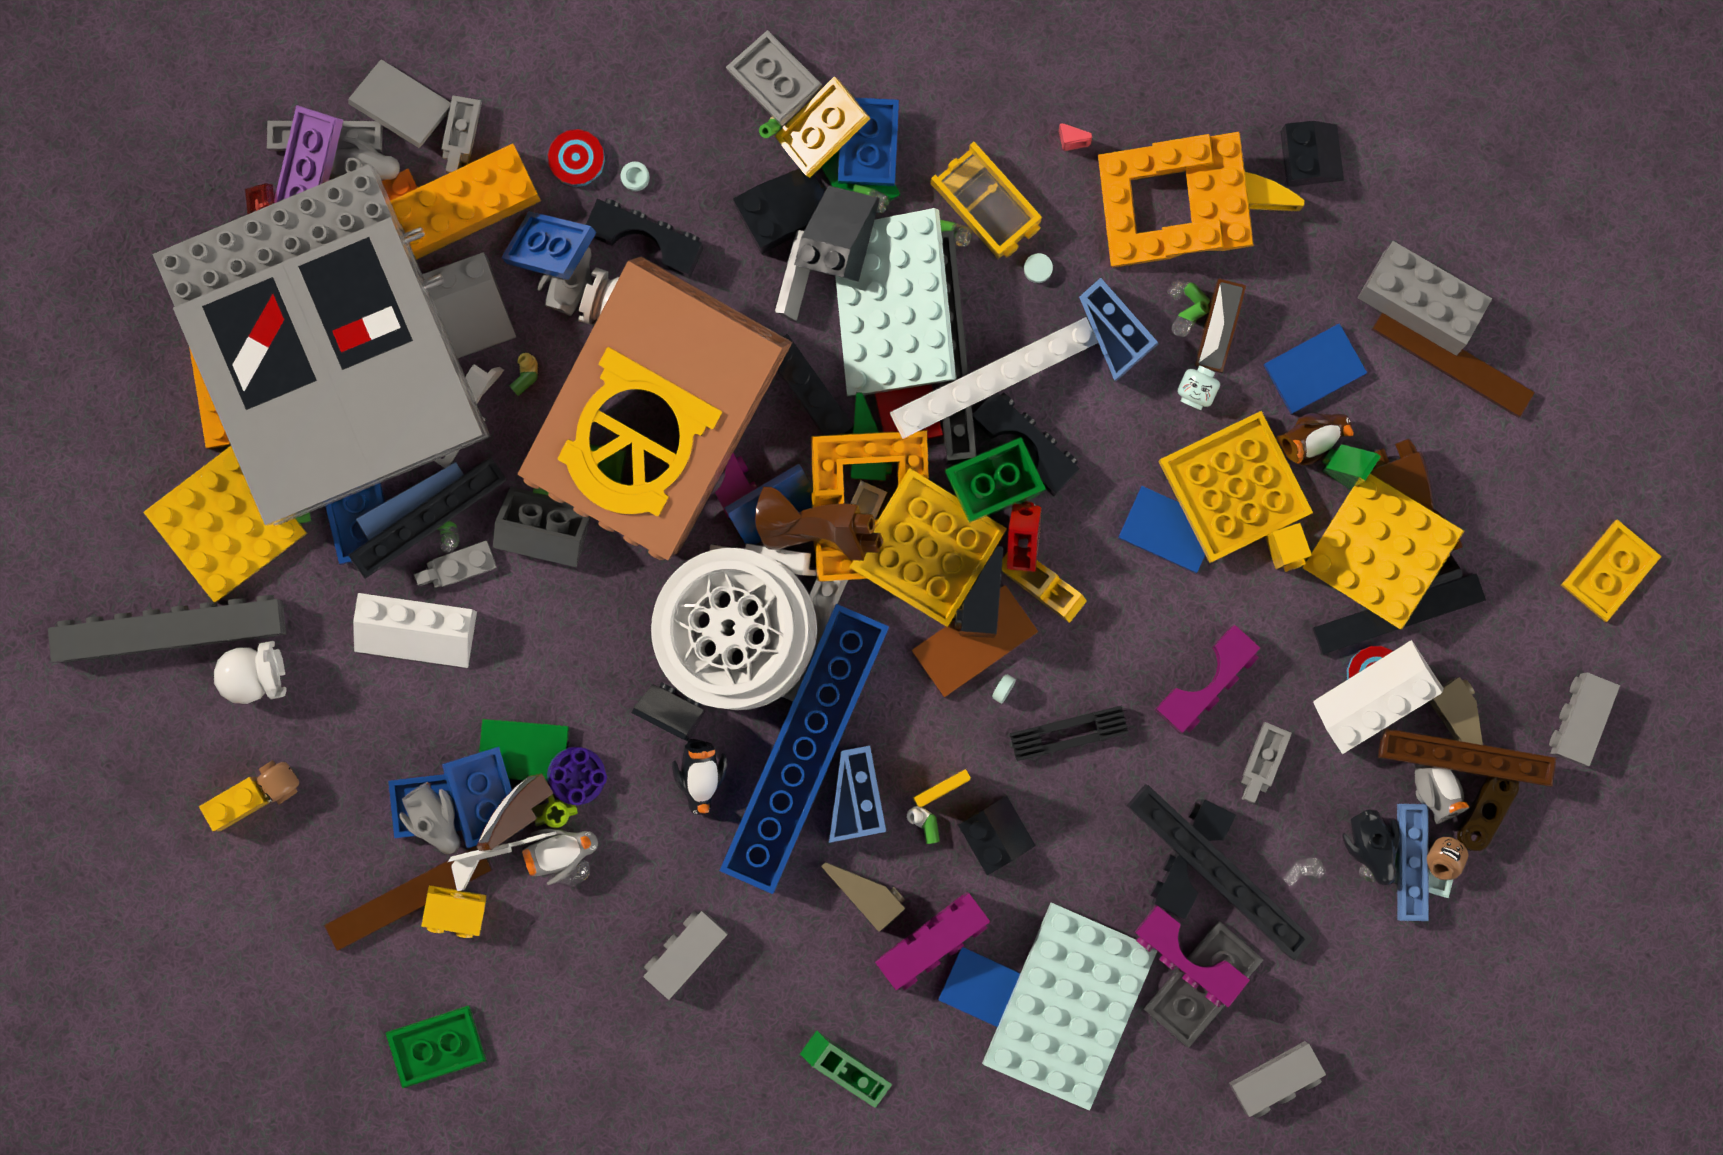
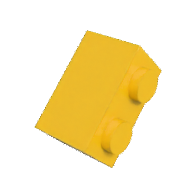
(1288, 547)
(233, 804)
(453, 911)

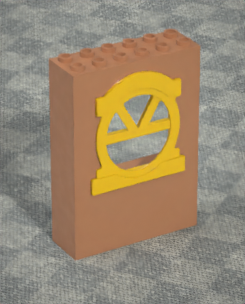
(691, 354)

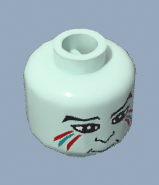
(1198, 387)

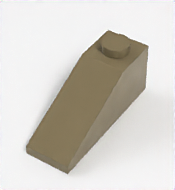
(1459, 711)
(871, 898)

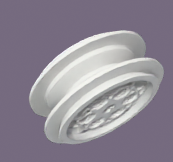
(766, 668)

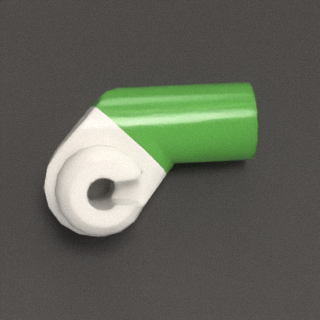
(926, 821)

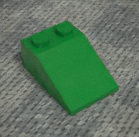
(995, 480)

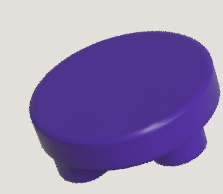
(576, 776)

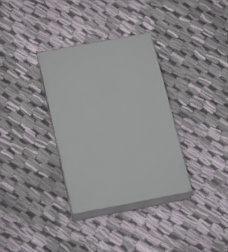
(774, 78)
(399, 103)

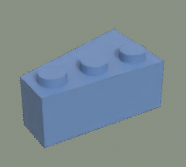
(1116, 329)
(857, 797)

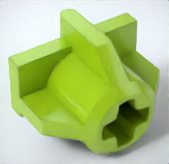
(554, 813)

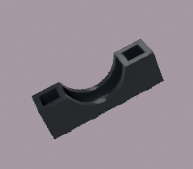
(612, 223)
(813, 394)
(999, 417)
(1175, 890)

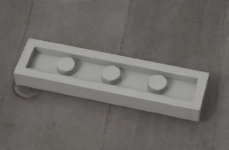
(368, 131)

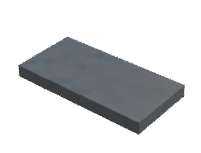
(1186, 1009)

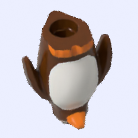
(1314, 436)

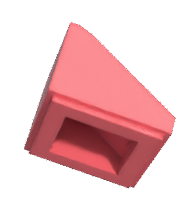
(1073, 138)

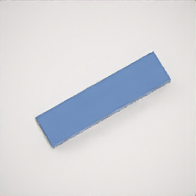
(395, 508)
(1412, 863)

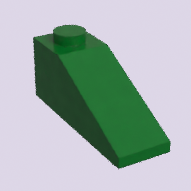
(864, 424)
(1349, 465)
(845, 1069)

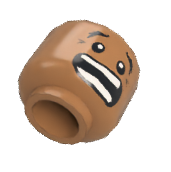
(277, 782)
(1447, 858)

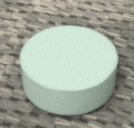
(635, 176)
(1038, 268)
(1003, 688)

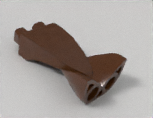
(1408, 475)
(831, 524)

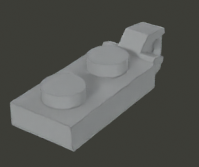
(460, 131)
(458, 566)
(1264, 760)

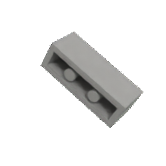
(1583, 719)
(684, 953)
(1278, 1080)

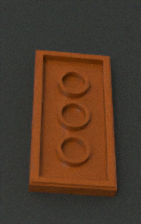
(956, 659)

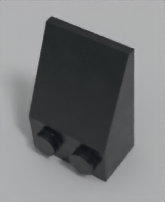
(779, 208)
(838, 234)
(981, 607)
(669, 711)

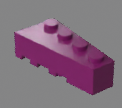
(932, 941)

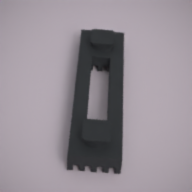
(1108, 723)

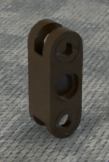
(1474, 820)

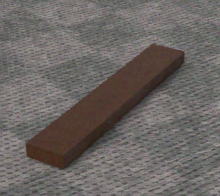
(1460, 367)
(1467, 757)
(395, 903)

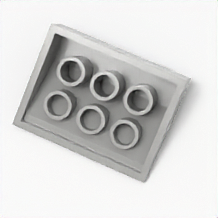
(471, 305)

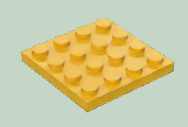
(1235, 486)
(219, 528)
(929, 548)
(1383, 550)

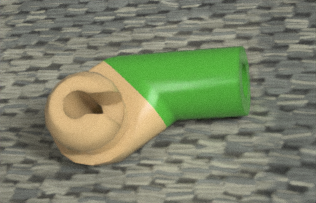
(770, 128)

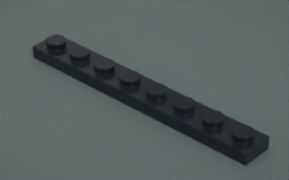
(1219, 872)

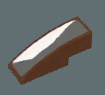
(1220, 325)
(514, 811)

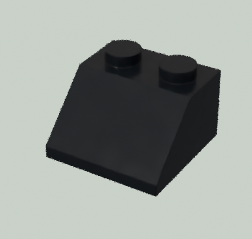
(1311, 153)
(996, 835)

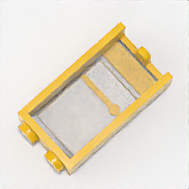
(987, 202)

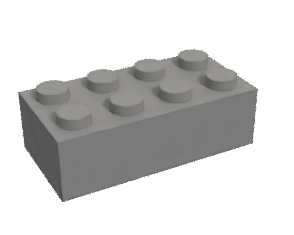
(1424, 298)

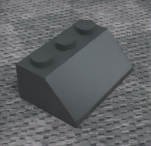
(540, 528)

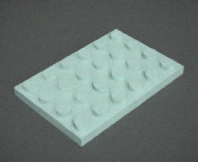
(898, 312)
(1069, 1006)

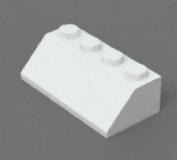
(413, 630)
(1377, 696)

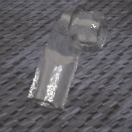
(1304, 867)

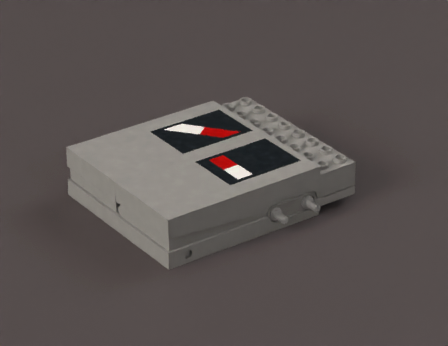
(321, 345)

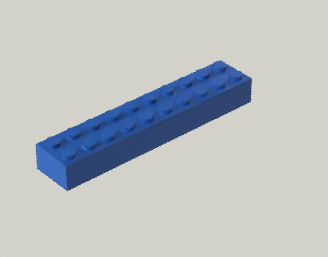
(804, 749)

